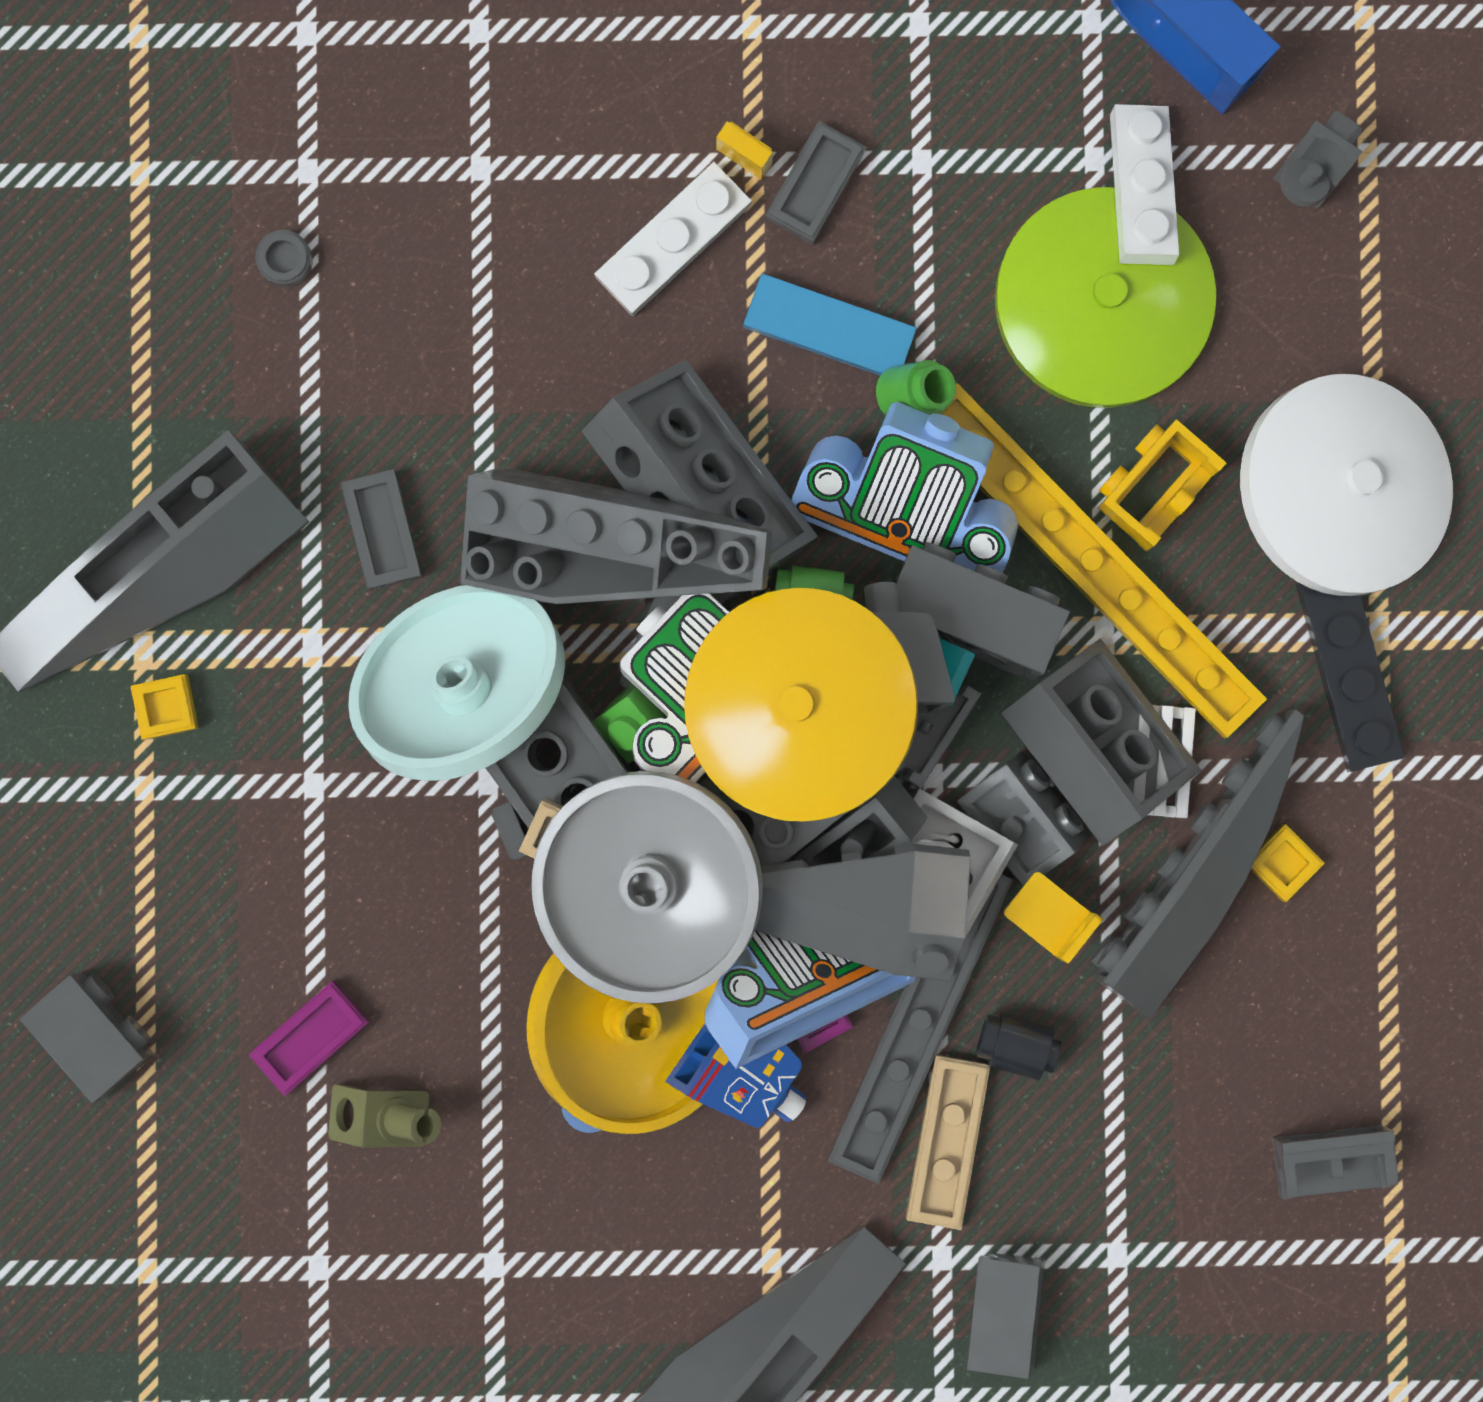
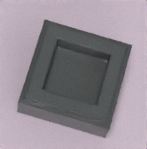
(510, 829)

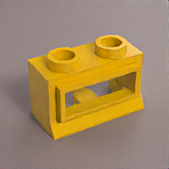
(1202, 466)

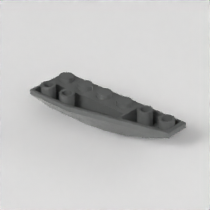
(600, 543)
(155, 563)
(1201, 879)
(785, 1335)

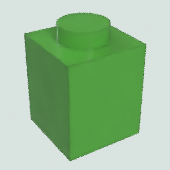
(624, 717)

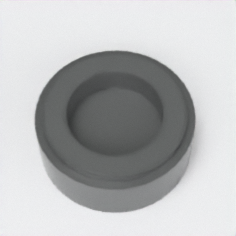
(284, 258)

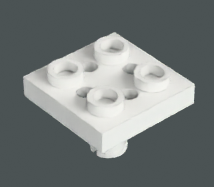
(987, 848)

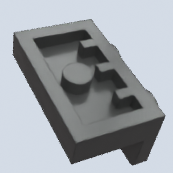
(1028, 812)

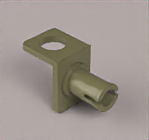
(383, 1118)

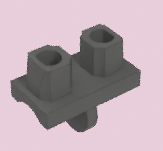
(1319, 161)

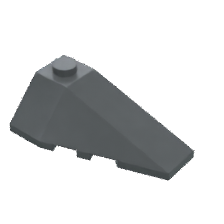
(880, 911)

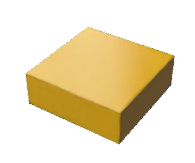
(744, 149)
(164, 707)
(1285, 863)

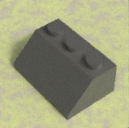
(981, 611)
(1088, 741)

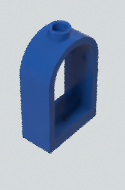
(1205, 42)

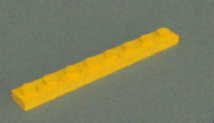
(1109, 577)

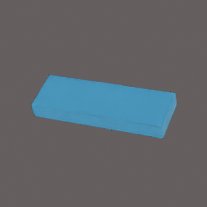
(827, 326)

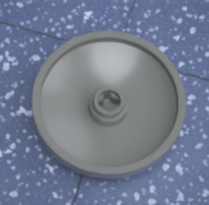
(647, 887)

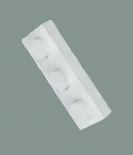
(1144, 185)
(673, 239)

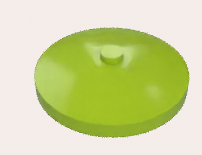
(1096, 325)

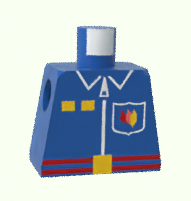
(744, 1092)

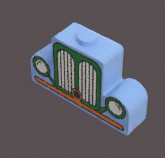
(909, 490)
(786, 992)

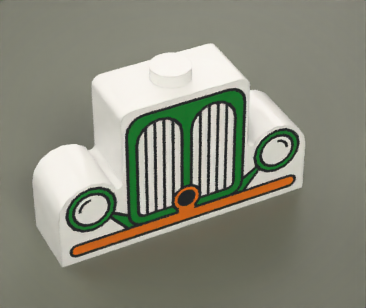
(660, 671)

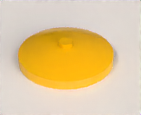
(801, 704)
(611, 1055)

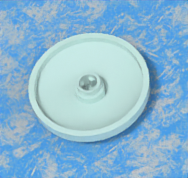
(456, 683)

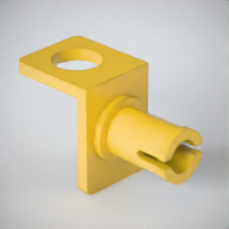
(1052, 917)

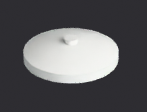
(1346, 485)

